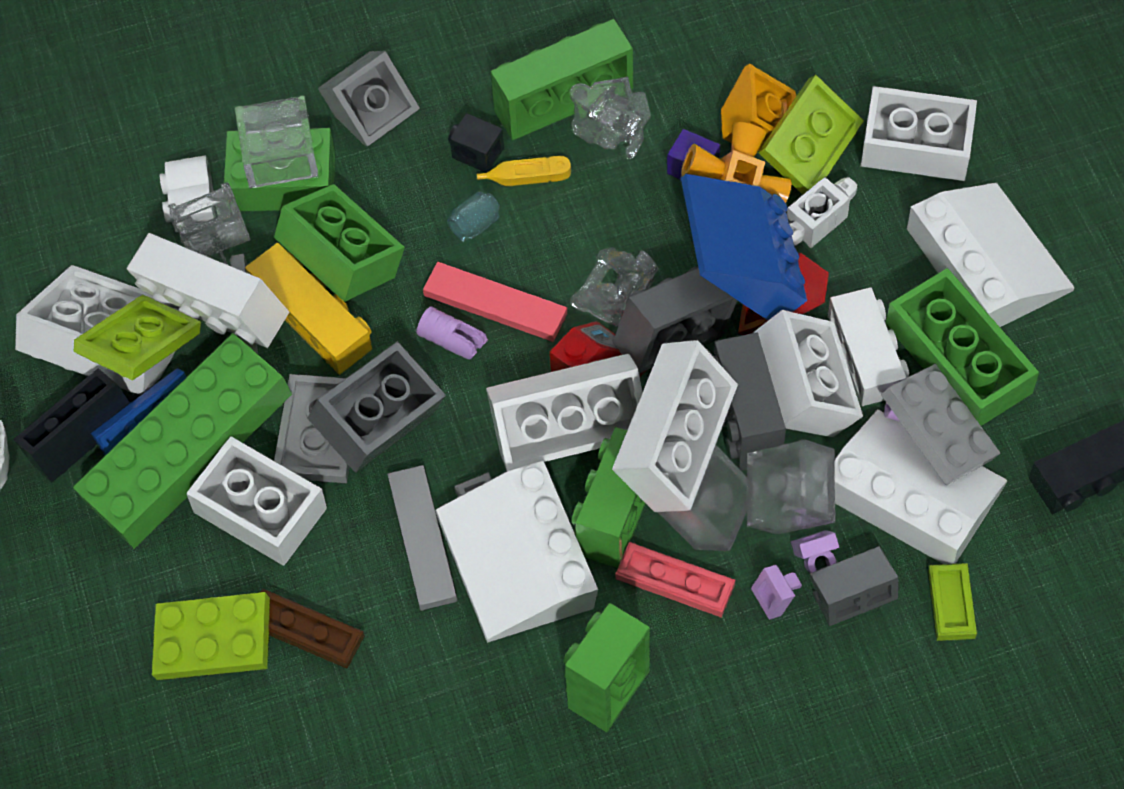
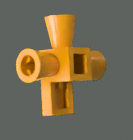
(739, 164)

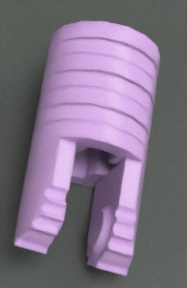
(450, 333)

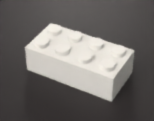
(208, 290)
(563, 410)
(675, 426)

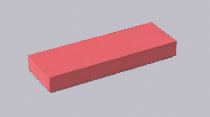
(675, 579)

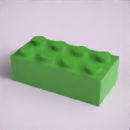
(538, 86)
(950, 329)

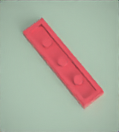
(495, 301)

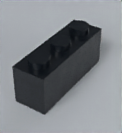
(64, 430)
(1081, 470)

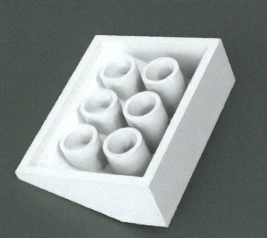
(988, 250)
(68, 310)
(896, 488)
(517, 553)

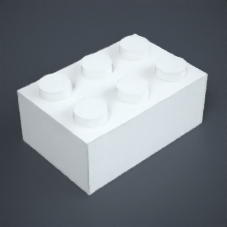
(919, 133)
(809, 374)
(257, 500)

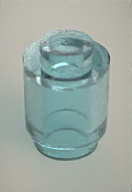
(474, 215)

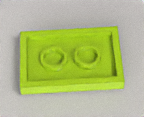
(811, 135)
(137, 337)
(211, 636)

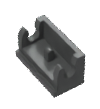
(855, 585)

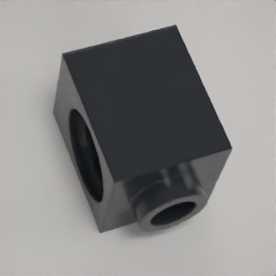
(476, 143)

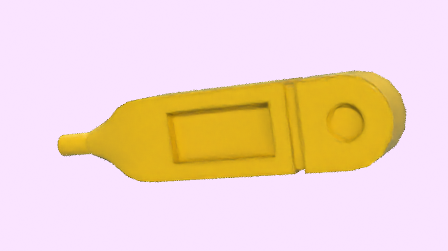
(529, 171)

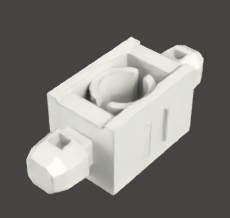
(821, 196)

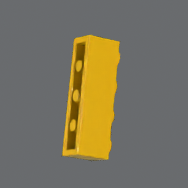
(313, 311)

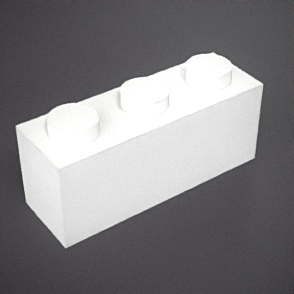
(867, 344)

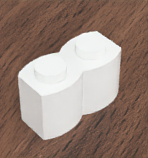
(186, 181)

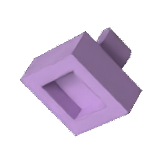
(814, 546)
(775, 590)

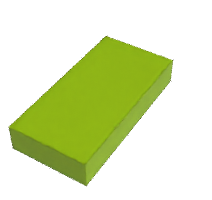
(952, 602)

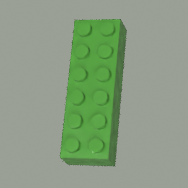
(177, 440)

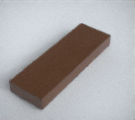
(312, 631)

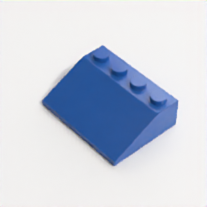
(744, 244)

